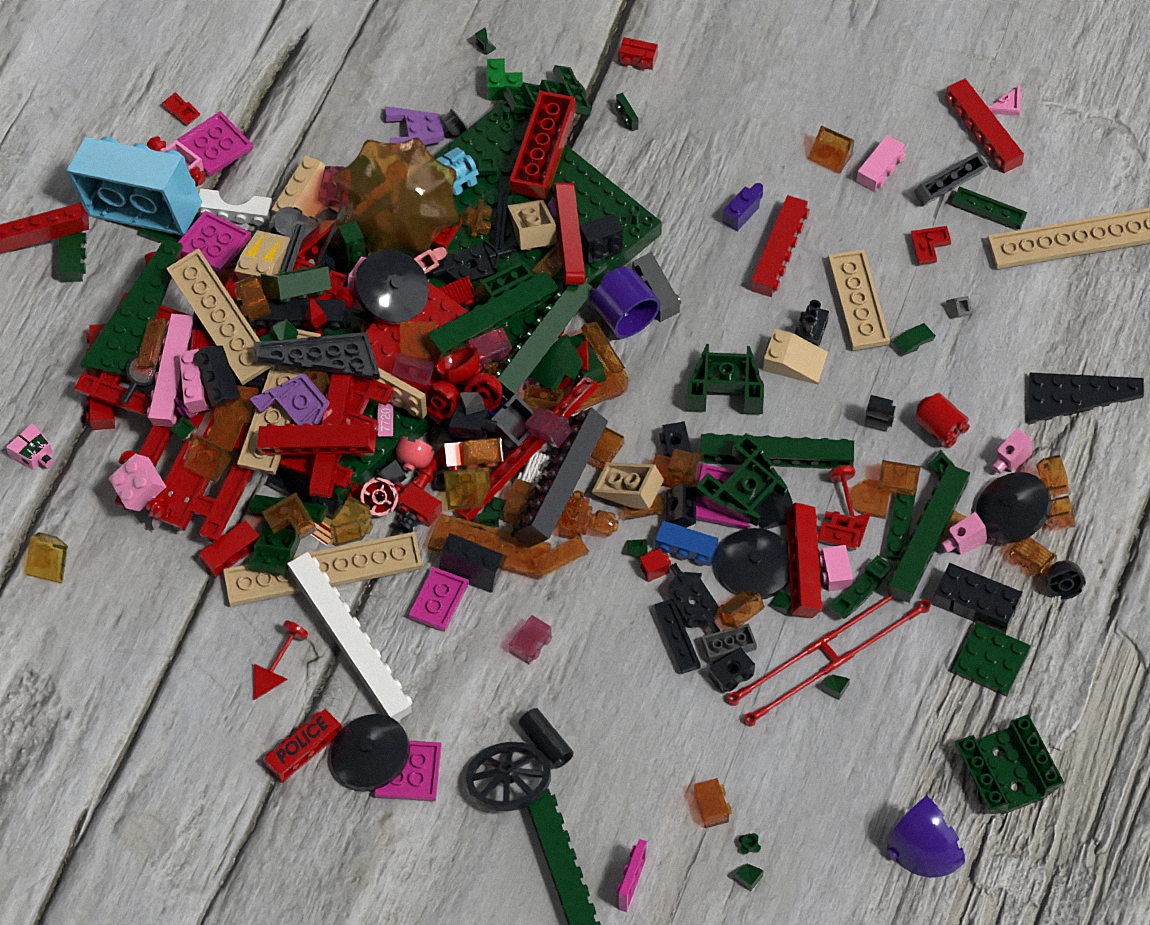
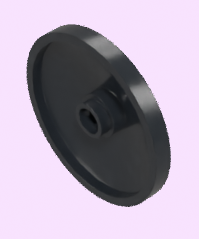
(391, 286)
(1014, 507)
(753, 562)
(370, 752)

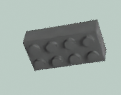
(727, 641)

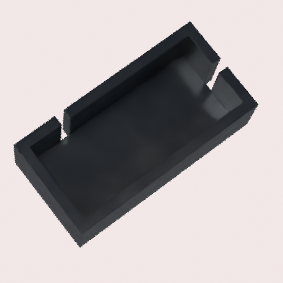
(977, 598)

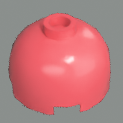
(413, 454)

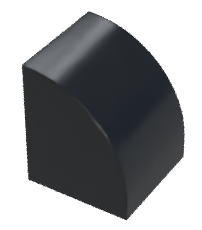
(391, 471)

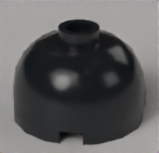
(1064, 579)

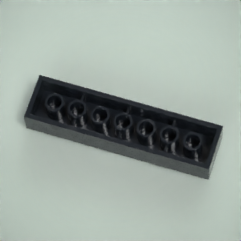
(558, 479)

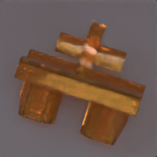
(475, 217)

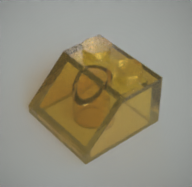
(466, 487)
(351, 522)

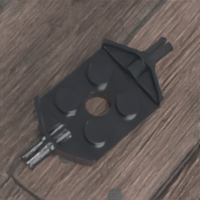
(484, 256)
(688, 587)

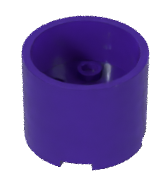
(624, 302)

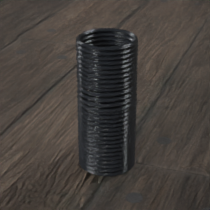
(548, 741)

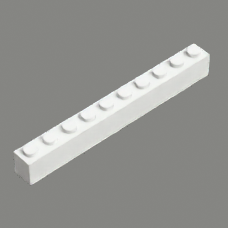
(349, 637)

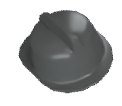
(454, 123)

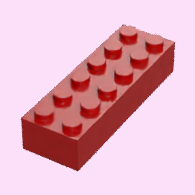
(543, 145)

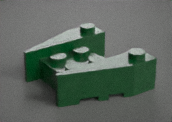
(728, 375)
(746, 486)

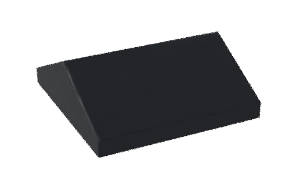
(774, 510)

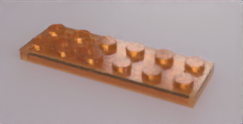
(501, 541)

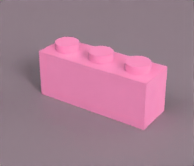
(881, 163)
(194, 390)

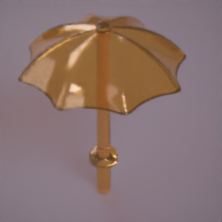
(396, 196)

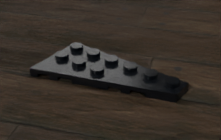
(335, 354)
(1072, 394)

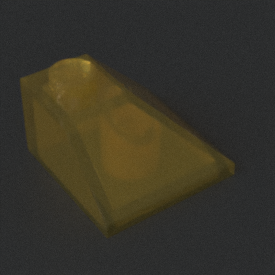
(46, 557)

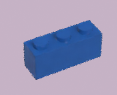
(686, 543)

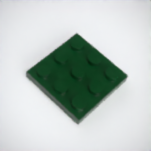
(991, 659)

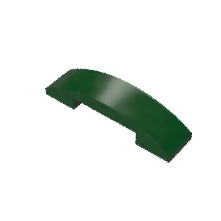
(862, 588)

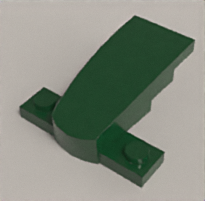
(524, 99)
(278, 548)

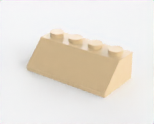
(303, 188)

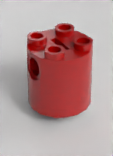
(941, 419)

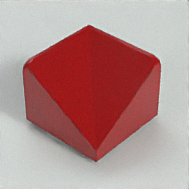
(315, 314)

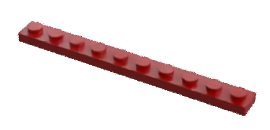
(531, 445)

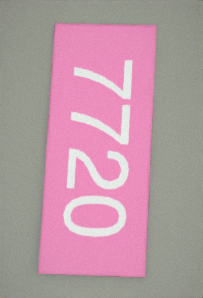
(385, 420)

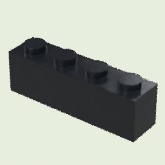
(950, 178)

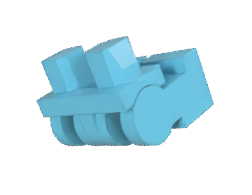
(464, 167)

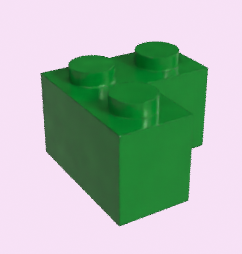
(498, 79)

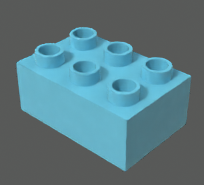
(135, 185)

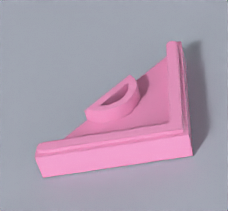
(1008, 103)

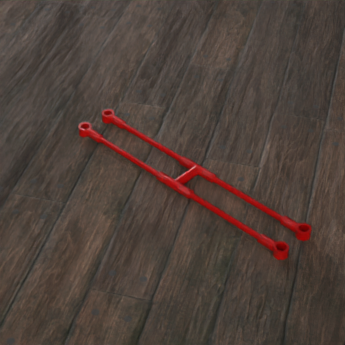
(836, 661)

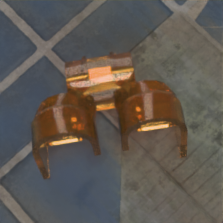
(1055, 478)

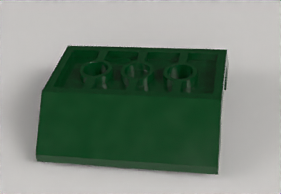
(1023, 763)

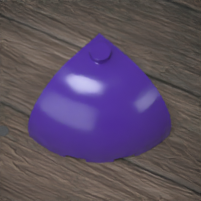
(925, 842)

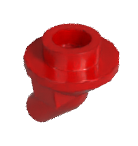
(355, 491)

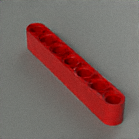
(569, 234)
(336, 413)

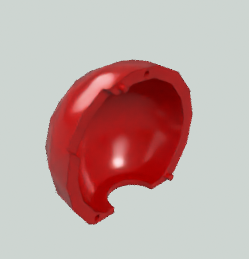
(459, 365)

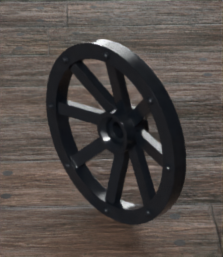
(507, 773)

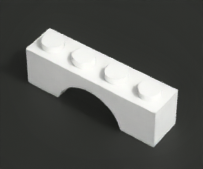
(255, 211)

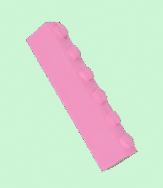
(169, 377)

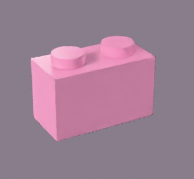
(836, 568)

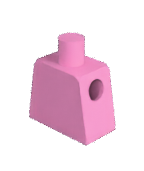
(1013, 451)
(966, 535)

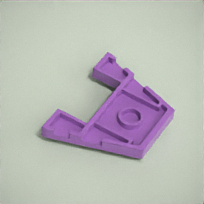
(418, 124)
(299, 399)

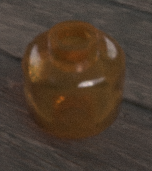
(603, 523)

